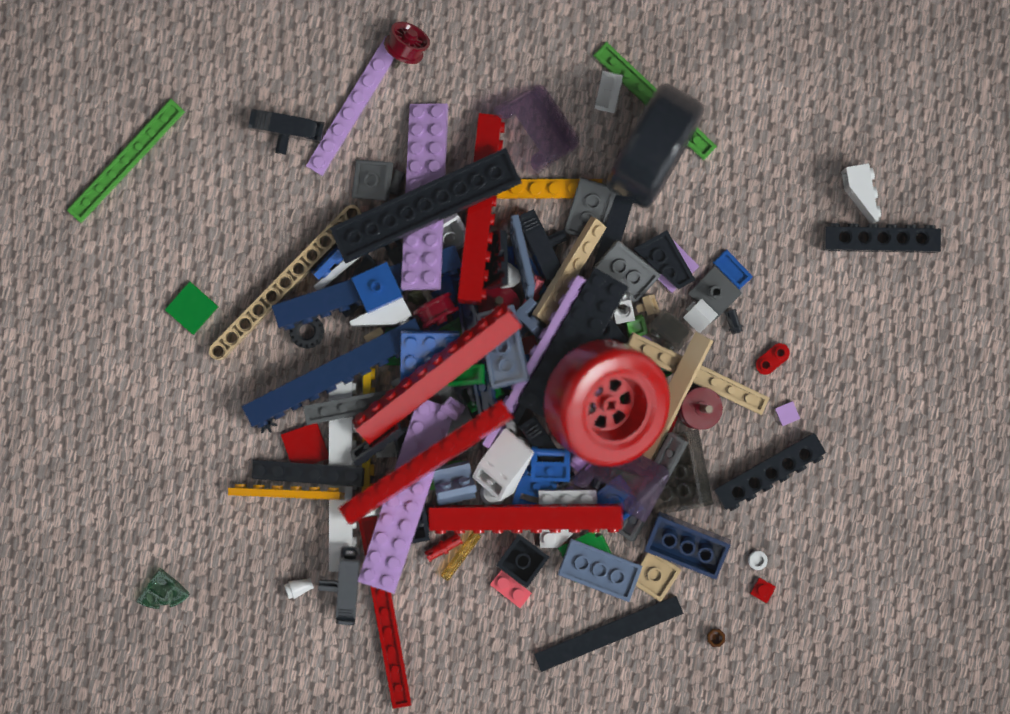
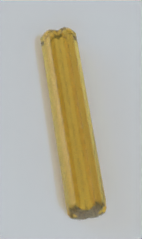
(460, 556)

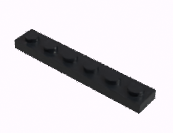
(308, 473)

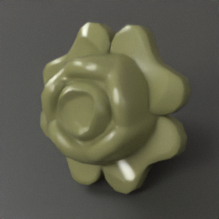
(416, 297)

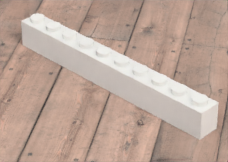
(340, 446)

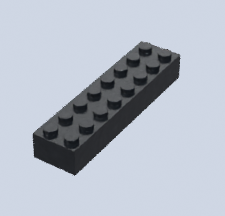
(582, 325)

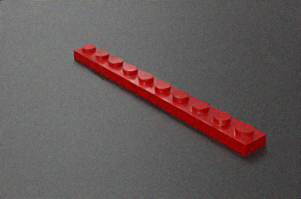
(387, 630)

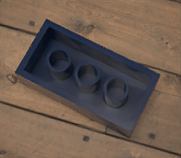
(687, 545)

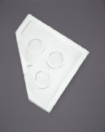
(563, 496)

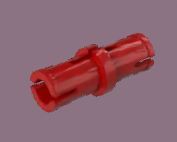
(443, 547)

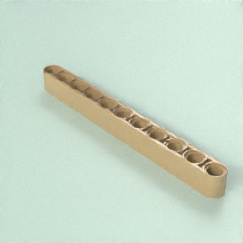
(276, 287)

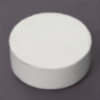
(757, 560)

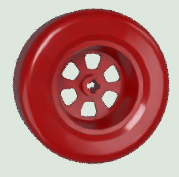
(639, 419)

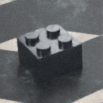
(523, 560)

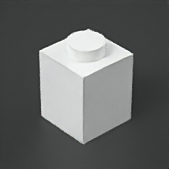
(700, 315)

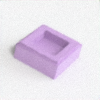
(452, 408)
(787, 413)

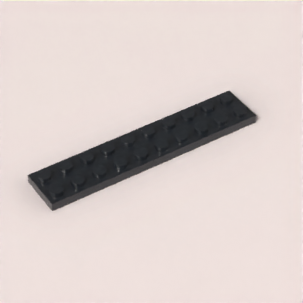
(425, 205)

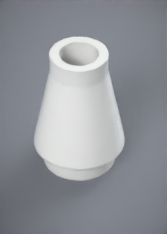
(298, 587)

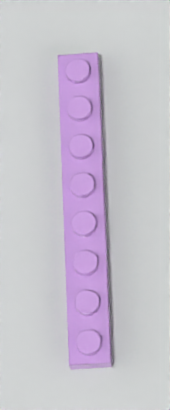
(350, 110)

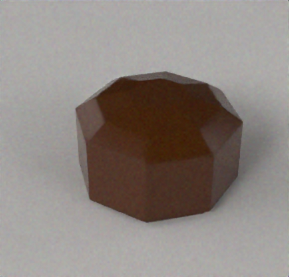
(715, 637)

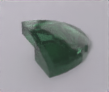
(162, 591)

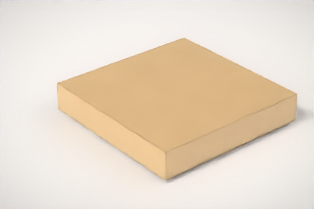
(656, 576)

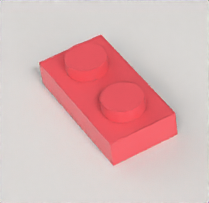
(510, 588)

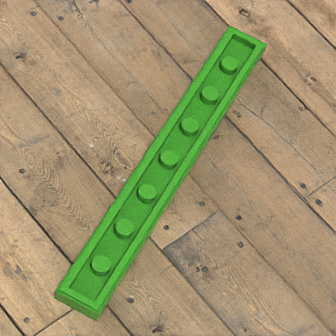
(644, 91)
(126, 161)

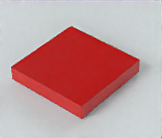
(305, 445)

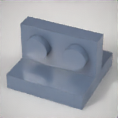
(527, 320)
(454, 483)

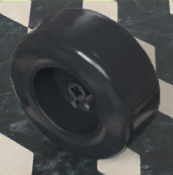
(655, 145)

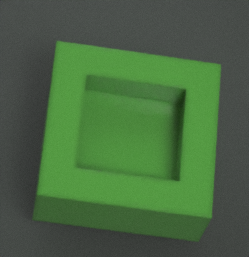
(637, 326)

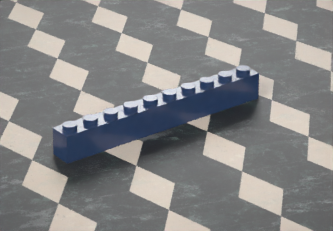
(343, 295)
(327, 377)

